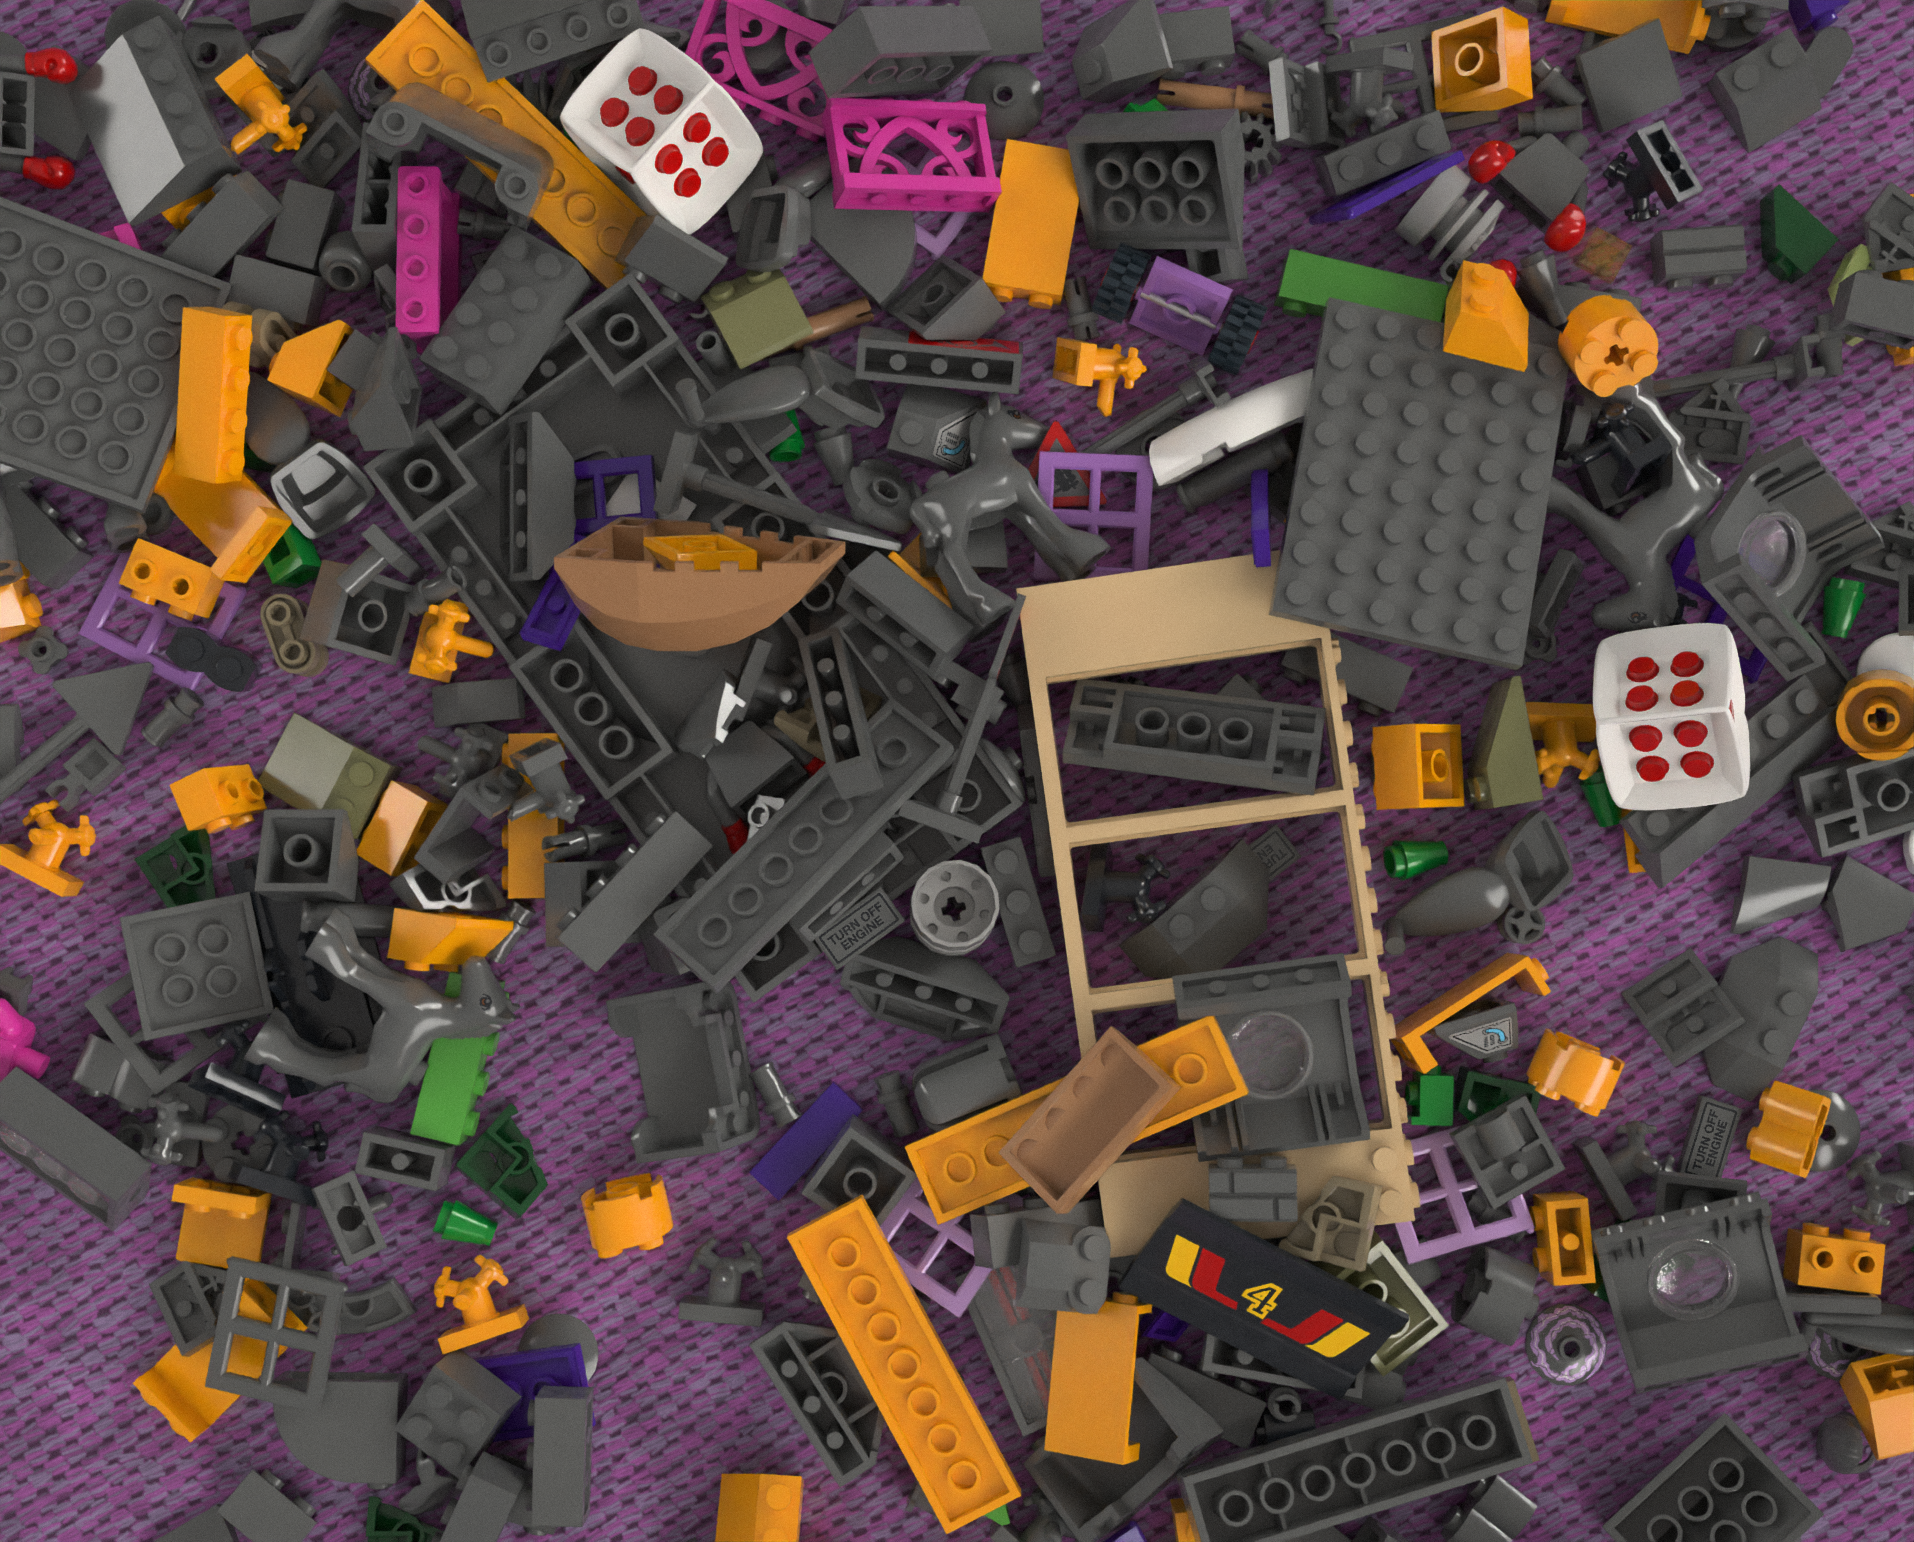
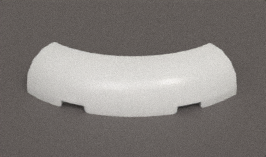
(1229, 426)

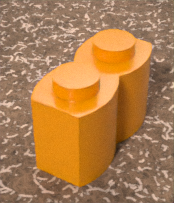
(1788, 1128)

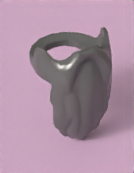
(1842, 1445)
(432, 1492)

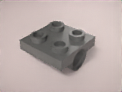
(1507, 1151)

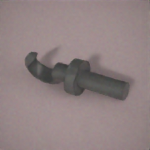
(1328, 22)

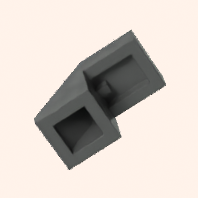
(478, 702)

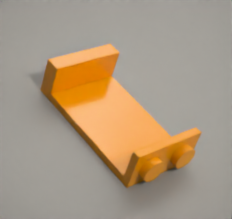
(1680, 19)
(1032, 225)
(229, 518)
(1526, 971)
(179, 1381)
(1095, 1381)

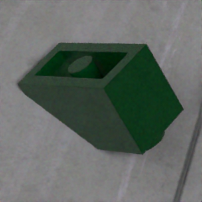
(1791, 236)

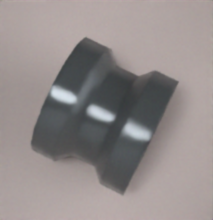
(1529, 925)

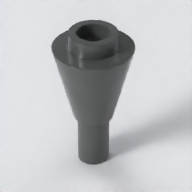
(1540, 277)
(1749, 347)
(1014, 679)

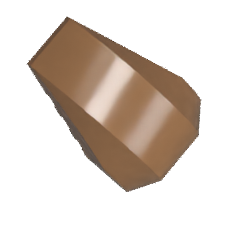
(686, 608)

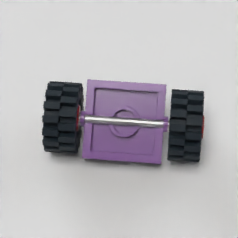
(1179, 307)

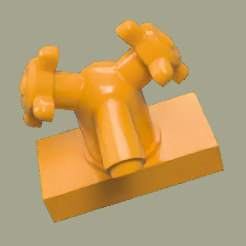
(262, 104)
(1083, 362)
(441, 639)
(1560, 729)
(48, 850)
(476, 1306)

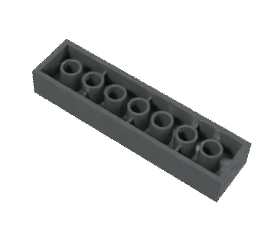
(1357, 1465)

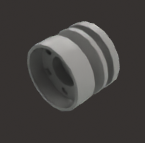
(1449, 217)
(967, 889)

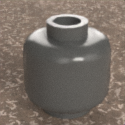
(344, 264)

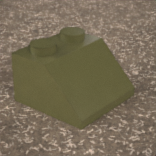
(756, 315)

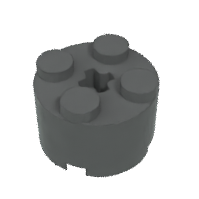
(1496, 1295)

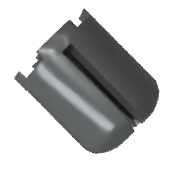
(964, 1082)

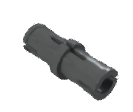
(584, 841)

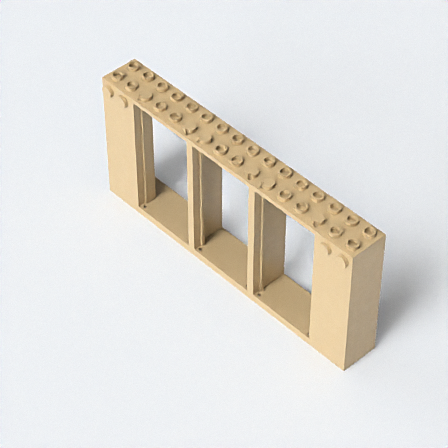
(1170, 621)

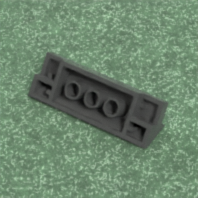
(1195, 736)
(1784, 738)
(1855, 801)

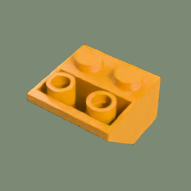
(1883, 1402)

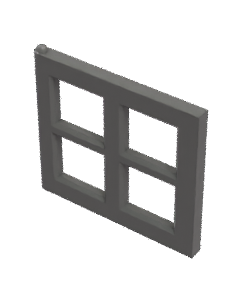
(1422, 80)
(128, 1044)
(275, 1334)

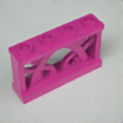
(771, 16)
(929, 124)
(426, 253)

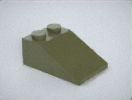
(1503, 757)
(327, 772)
(1391, 1283)

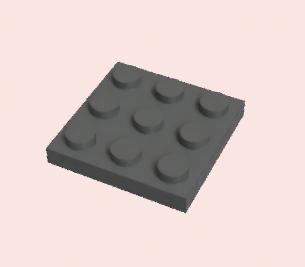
(196, 965)

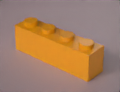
(212, 394)
(524, 836)

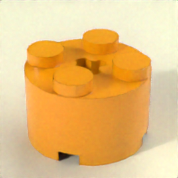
(1608, 344)
(1859, 724)
(1575, 1071)
(627, 1214)

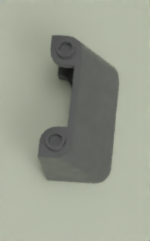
(423, 112)
(689, 1070)
(1103, 1495)

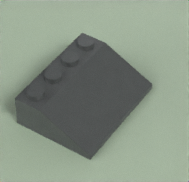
(152, 122)
(1160, 178)
(1717, 1493)

